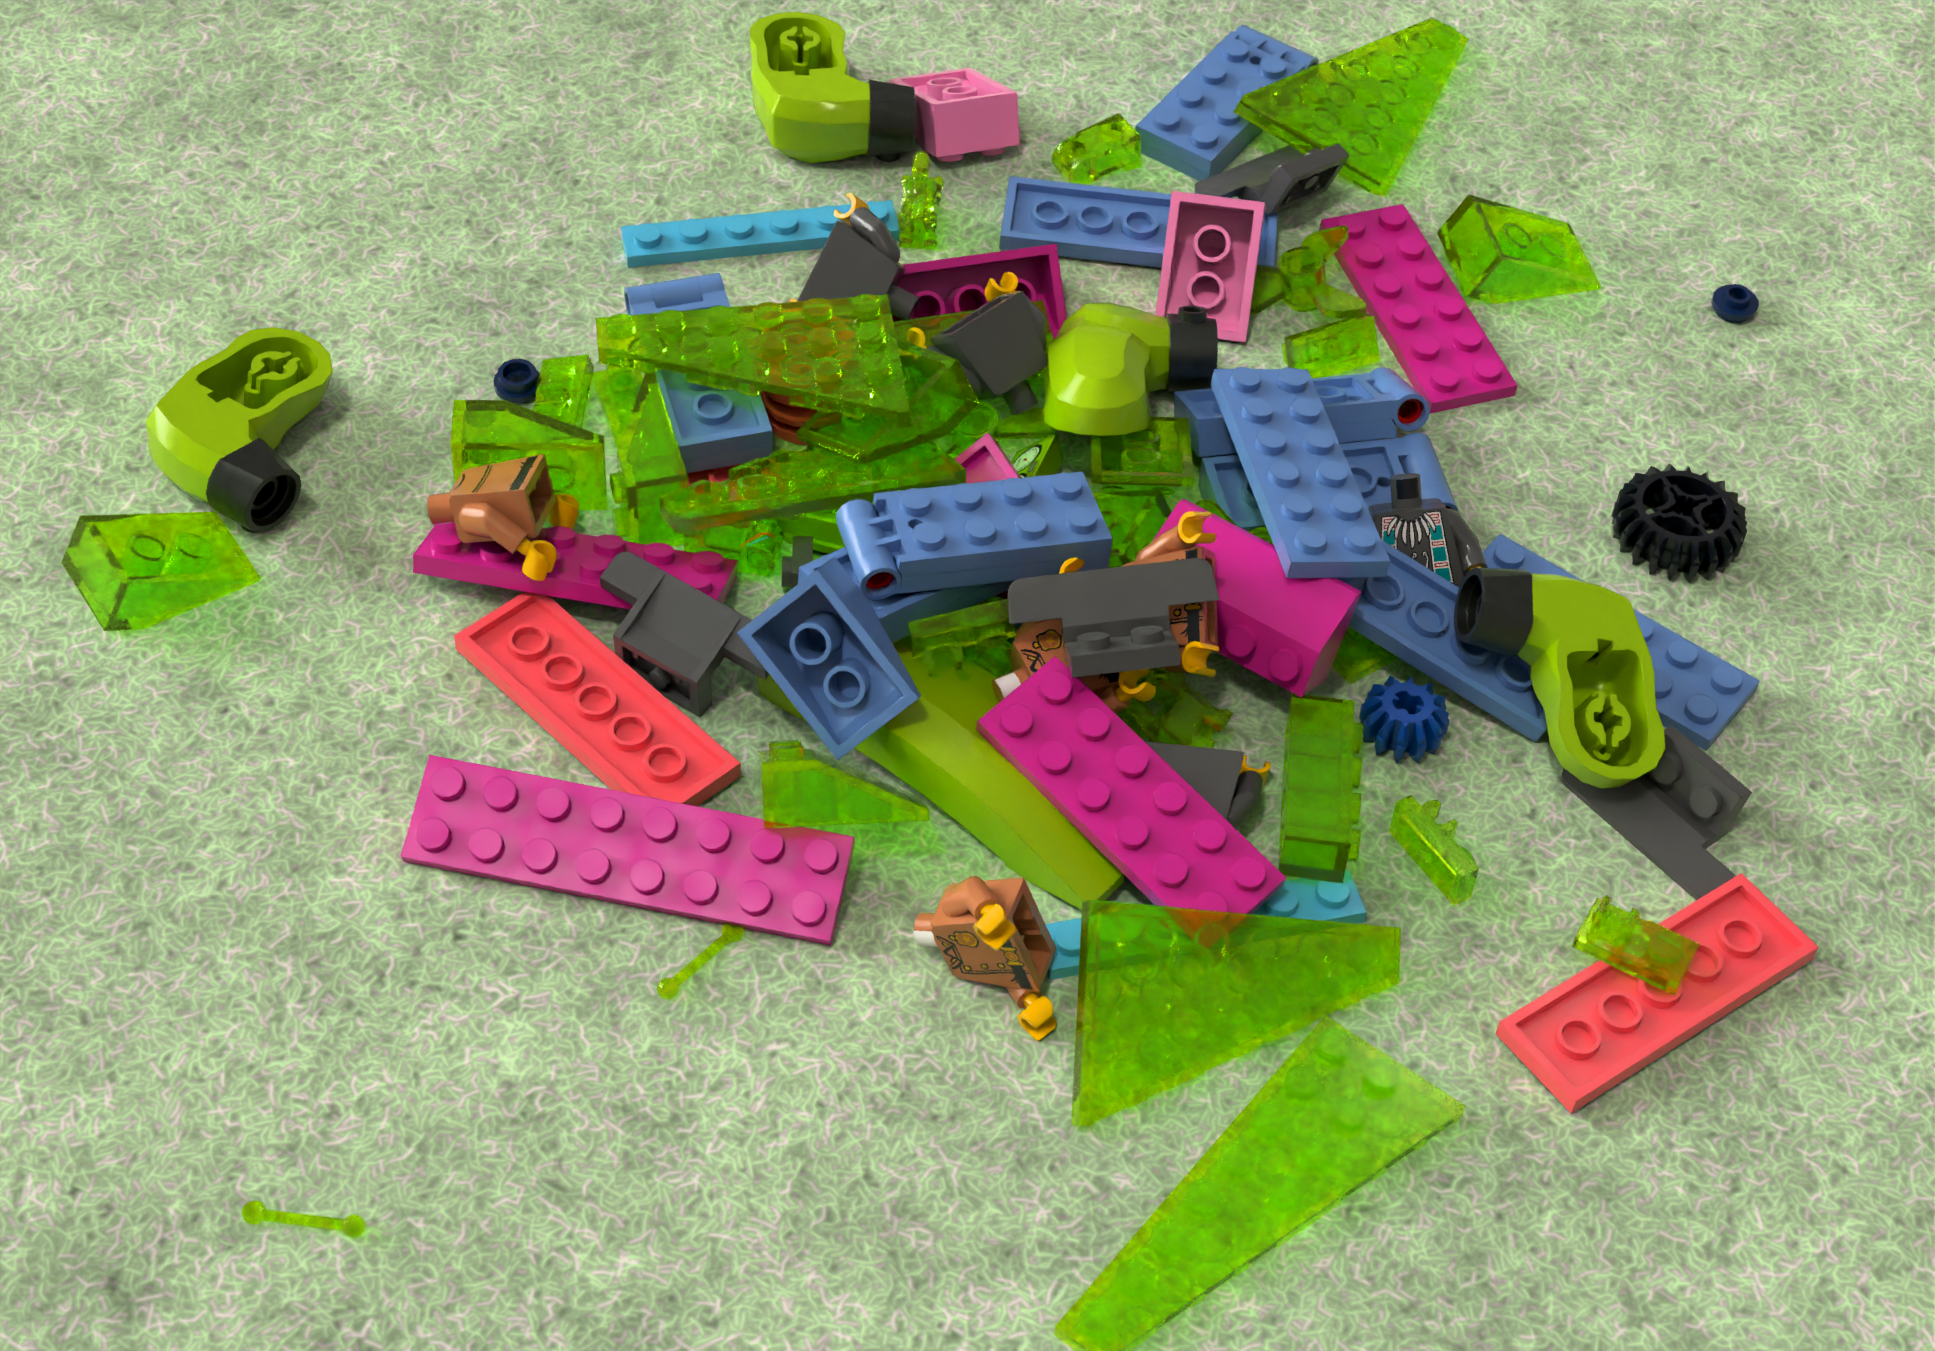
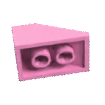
(963, 114)
(1212, 259)

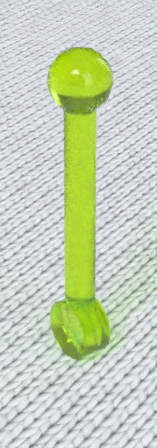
(669, 987)
(255, 1212)

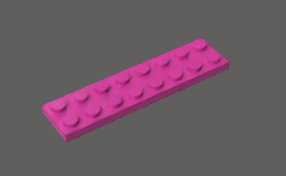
(629, 849)

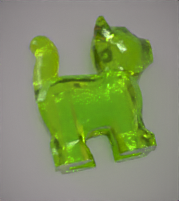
(919, 205)
(1185, 716)

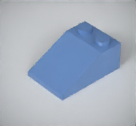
(832, 658)

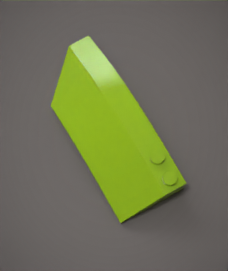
(956, 768)

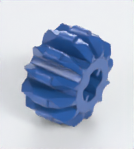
(1404, 718)

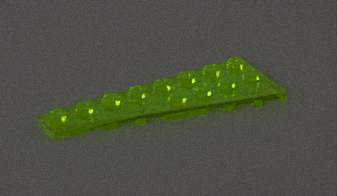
(1290, 1157)

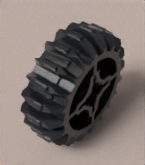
(1676, 531)

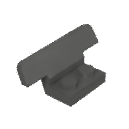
(1278, 177)
(1115, 614)
(674, 632)
(1673, 812)

